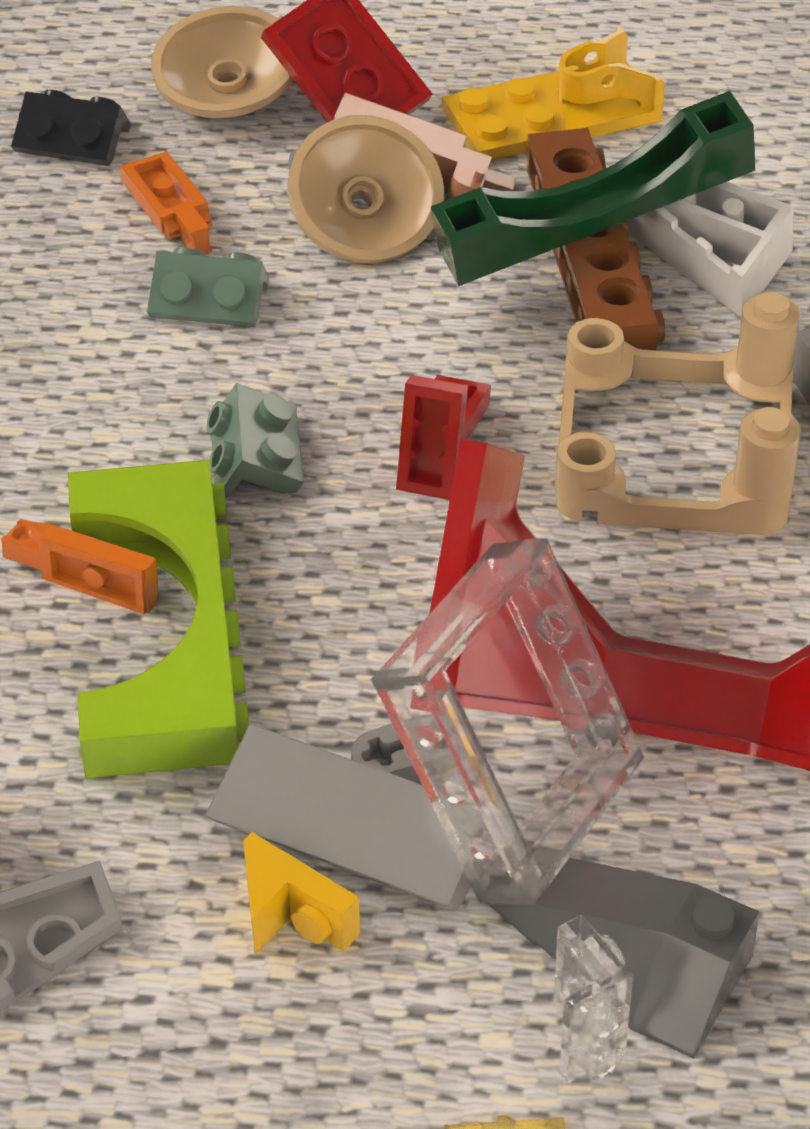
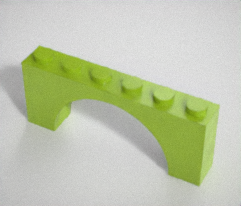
(183, 705)

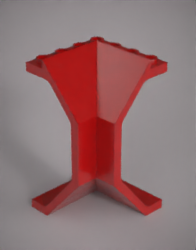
(661, 686)

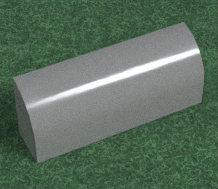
(339, 815)

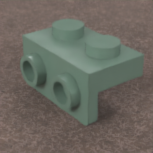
(207, 287)
(255, 441)

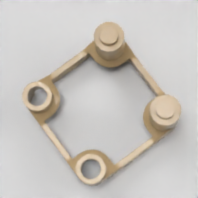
(754, 493)

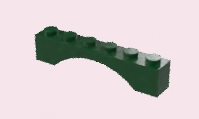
(691, 154)

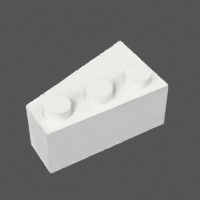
(721, 240)

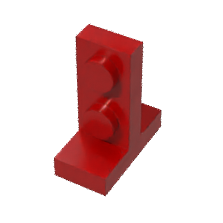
(433, 422)

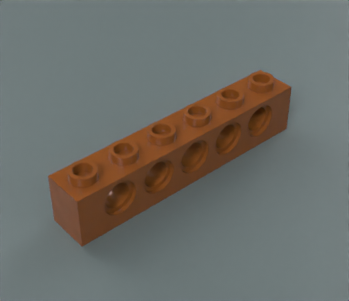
(603, 268)

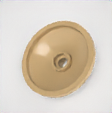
(219, 64)
(369, 162)

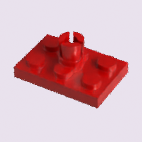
(342, 50)

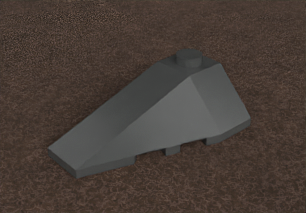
(673, 935)

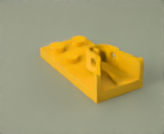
(592, 95)

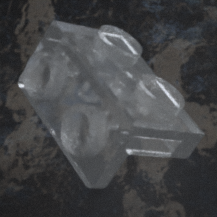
(593, 999)

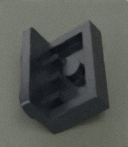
(69, 127)

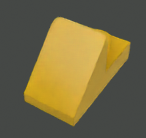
(289, 889)

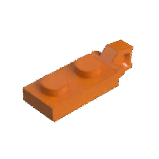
(169, 199)
(85, 564)

